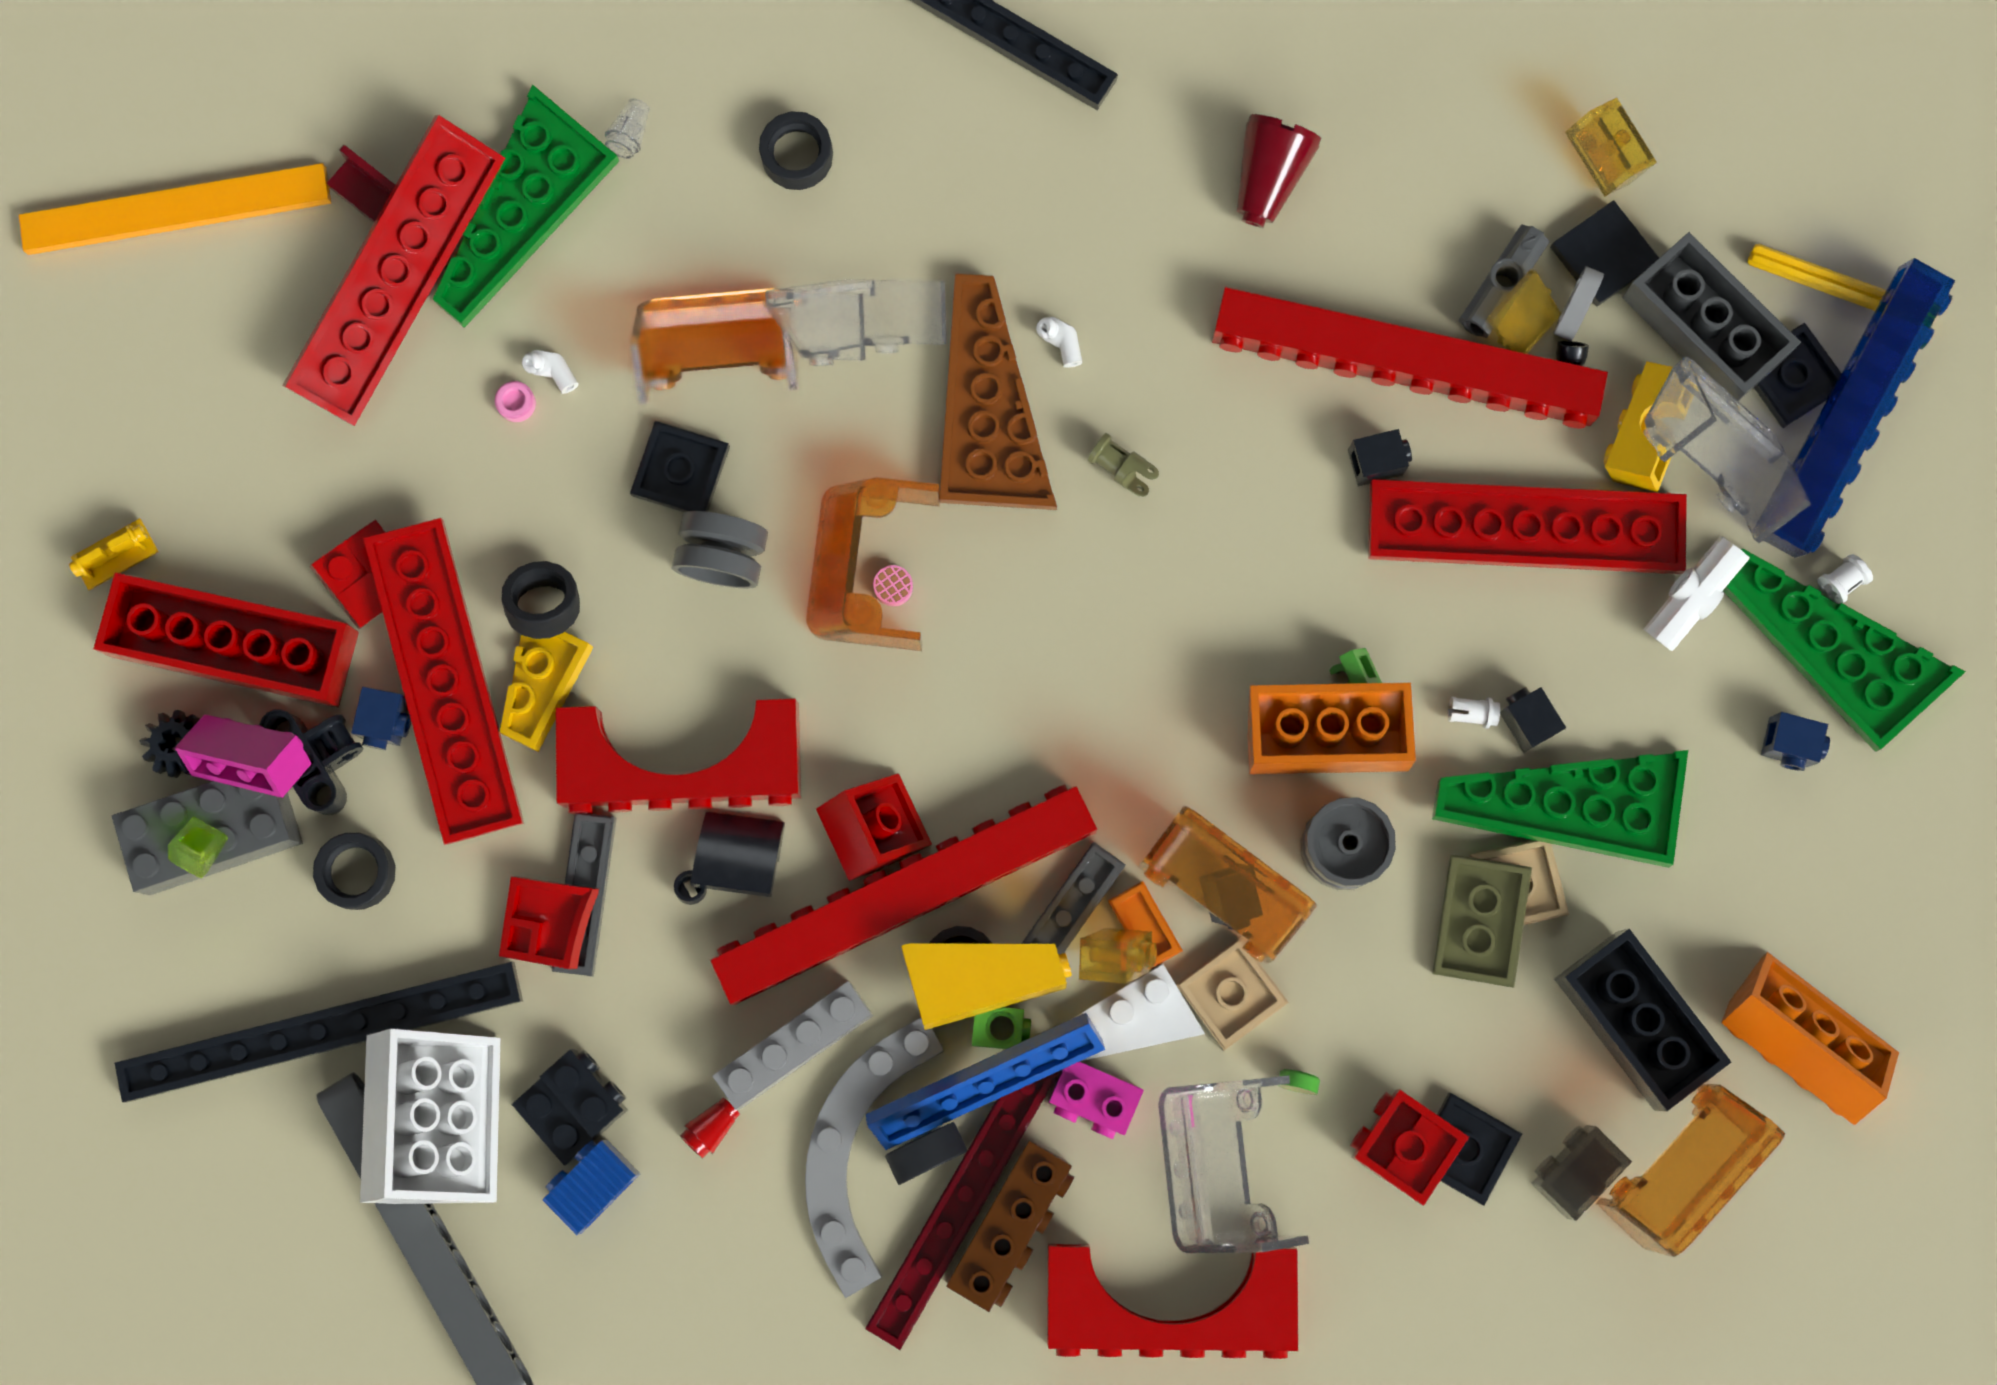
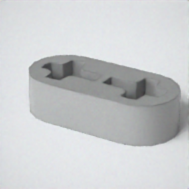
(1578, 303)

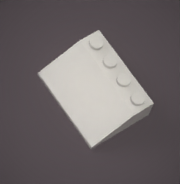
(430, 1118)

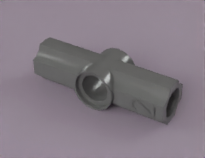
(1513, 263)

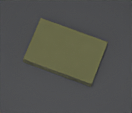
(1482, 920)

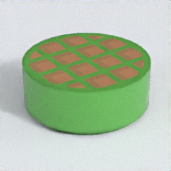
(1301, 1082)

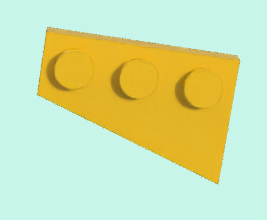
(540, 684)

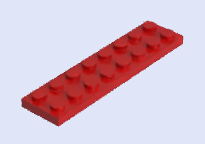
(394, 271)
(1527, 526)
(443, 681)

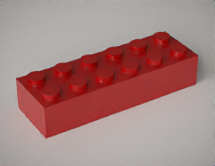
(226, 640)

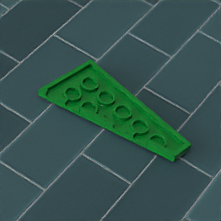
(543, 179)
(1845, 656)
(1592, 806)

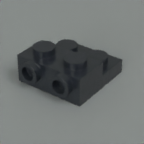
(570, 1105)

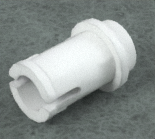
(1475, 711)

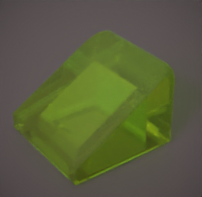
(196, 847)

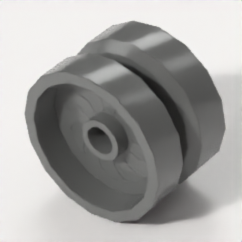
(720, 549)
(1367, 830)

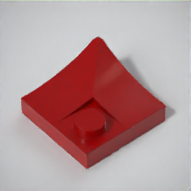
(349, 576)
(546, 921)

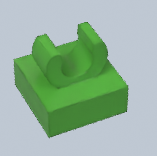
(1357, 666)

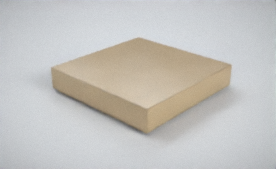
(1545, 894)
(1231, 994)

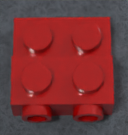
(1408, 1145)

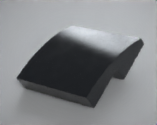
(737, 854)

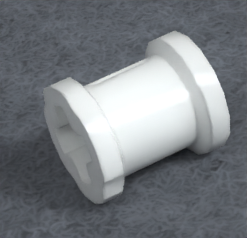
(1845, 579)

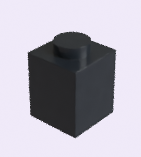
(1379, 456)
(1531, 718)

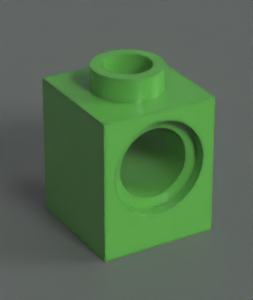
(981, 1030)

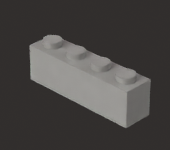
(793, 1045)

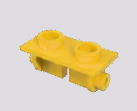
(113, 554)

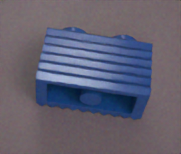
(590, 1185)

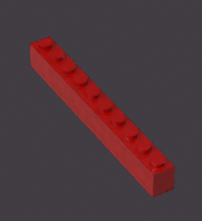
(1409, 358)
(903, 895)

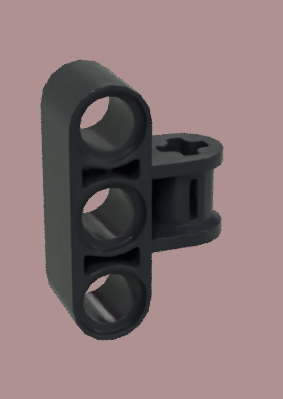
(329, 749)

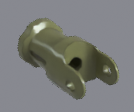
(1123, 465)

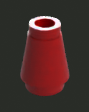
(709, 1128)

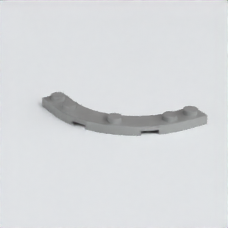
(832, 1143)

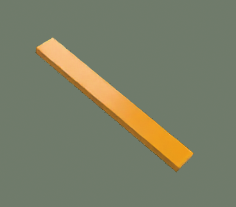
(174, 209)

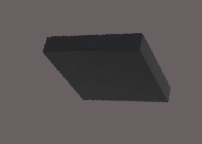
(1608, 245)
(1799, 380)
(679, 469)
(1483, 1154)

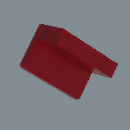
(361, 184)

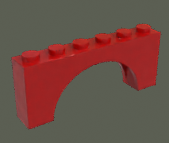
(758, 769)
(1254, 1318)

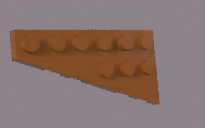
(989, 426)

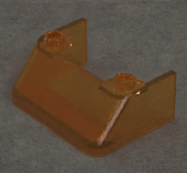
(708, 334)
(833, 608)
(1228, 883)
(1694, 1173)

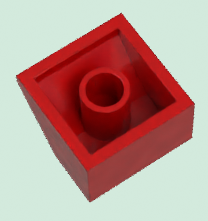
(873, 826)

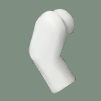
(1062, 336)
(550, 365)

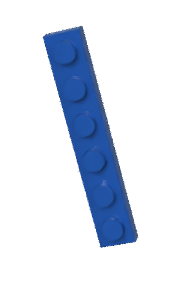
(985, 1081)

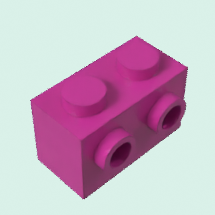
(1095, 1097)

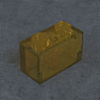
(1610, 147)
(1116, 955)

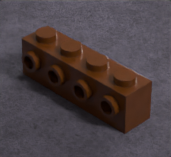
(1009, 1226)

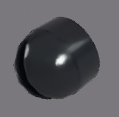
(1572, 352)
(682, 892)

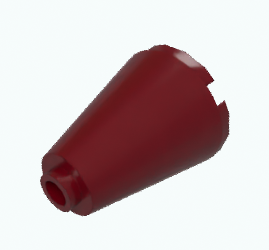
(1271, 166)

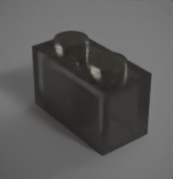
(1580, 1171)

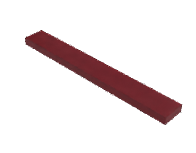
(956, 1212)

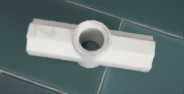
(1696, 593)

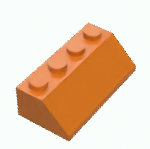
(1330, 728)
(1811, 1039)

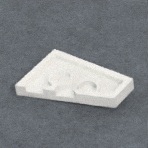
(1143, 1015)

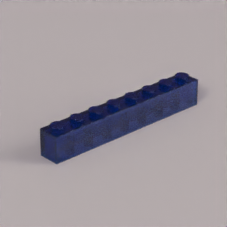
(1862, 398)

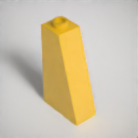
(979, 978)

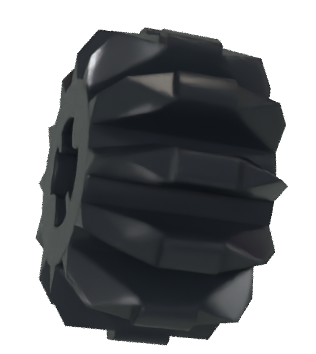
(163, 740)

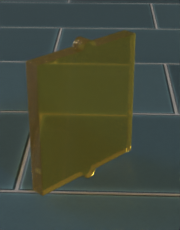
(1524, 314)

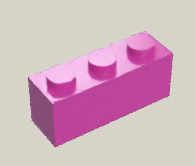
(243, 755)

